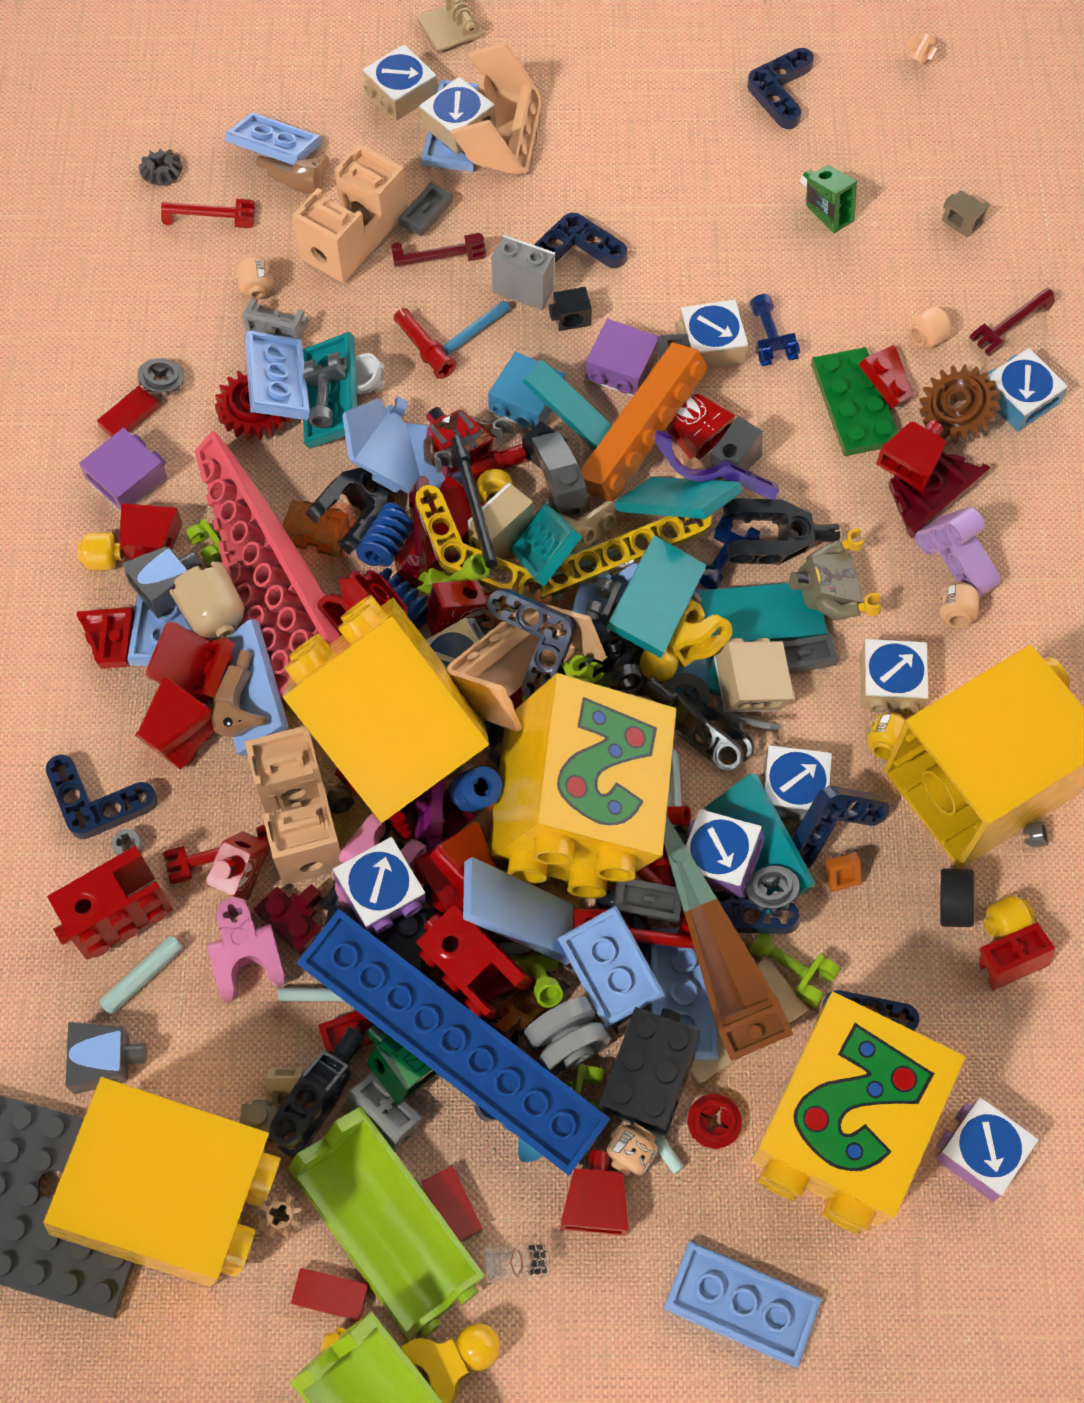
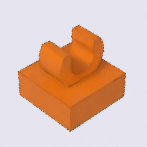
(843, 871)

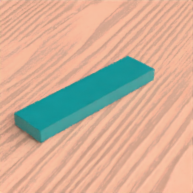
(567, 404)

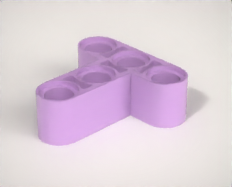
(957, 543)

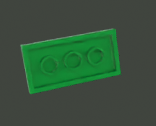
(853, 402)

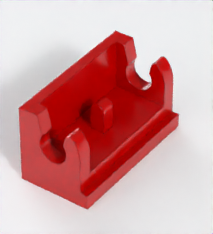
(1016, 955)

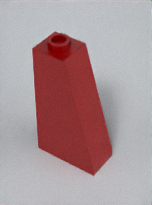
(458, 505)

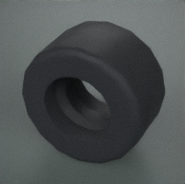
(957, 897)

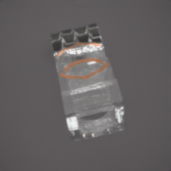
(516, 1263)

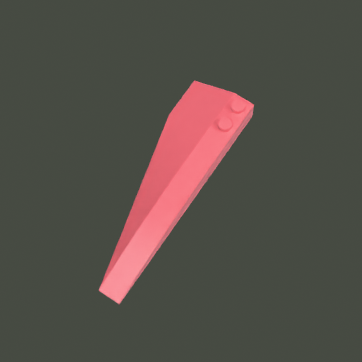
(261, 559)

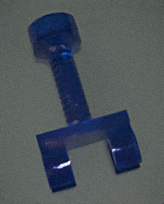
(762, 306)
(725, 535)

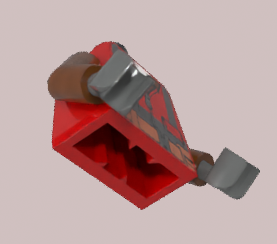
(475, 433)

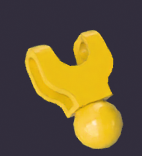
(688, 643)
(453, 1360)

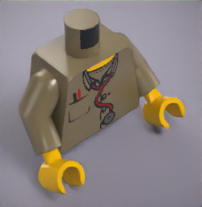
(831, 581)

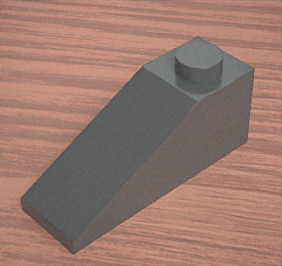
(560, 472)

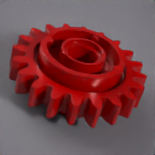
(235, 413)

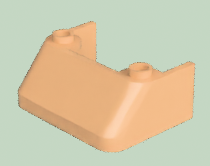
(516, 109)
(500, 659)

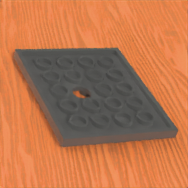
(31, 1260)

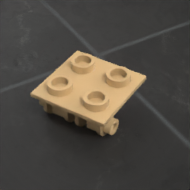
(450, 25)

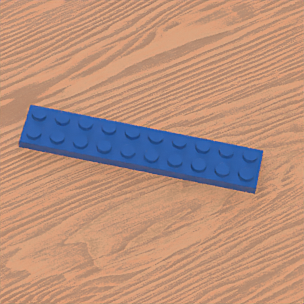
(453, 1042)

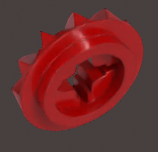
(730, 1118)

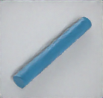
(476, 327)

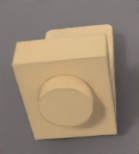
(593, 524)

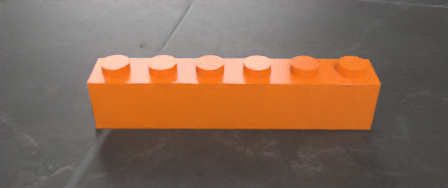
(648, 410)

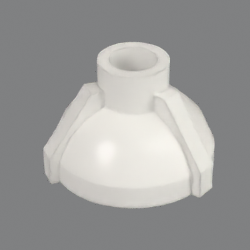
(369, 373)

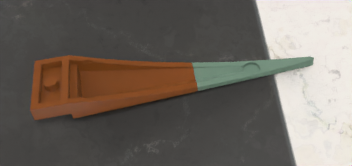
(738, 993)

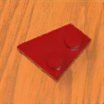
(888, 376)
(108, 635)

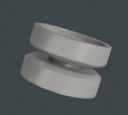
(567, 1035)

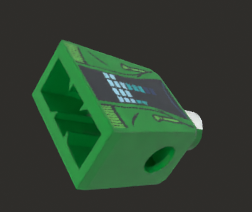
(831, 196)

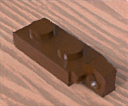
(523, 1010)

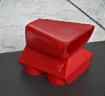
(355, 589)
(175, 724)
(444, 865)

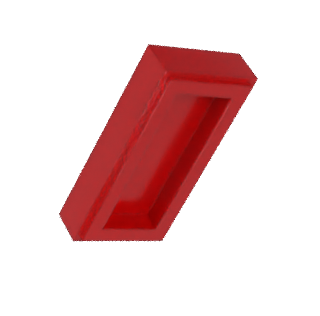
(128, 412)
(452, 1203)
(329, 1294)

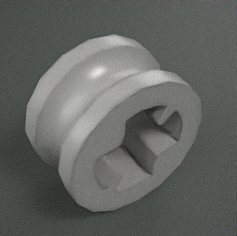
(123, 835)

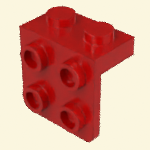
(190, 661)

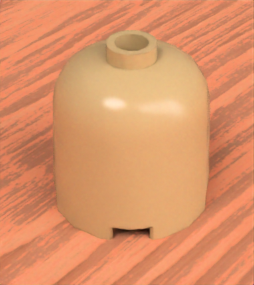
(209, 601)

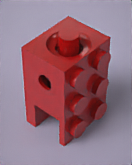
(97, 907)
(468, 958)

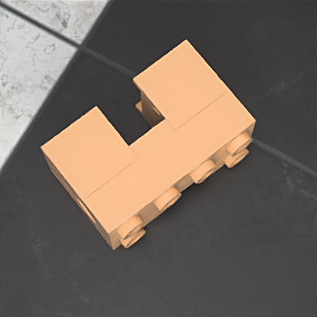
(370, 202)
(290, 778)

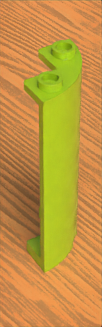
(386, 1224)
(363, 1368)

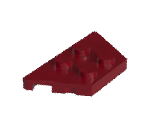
(948, 484)

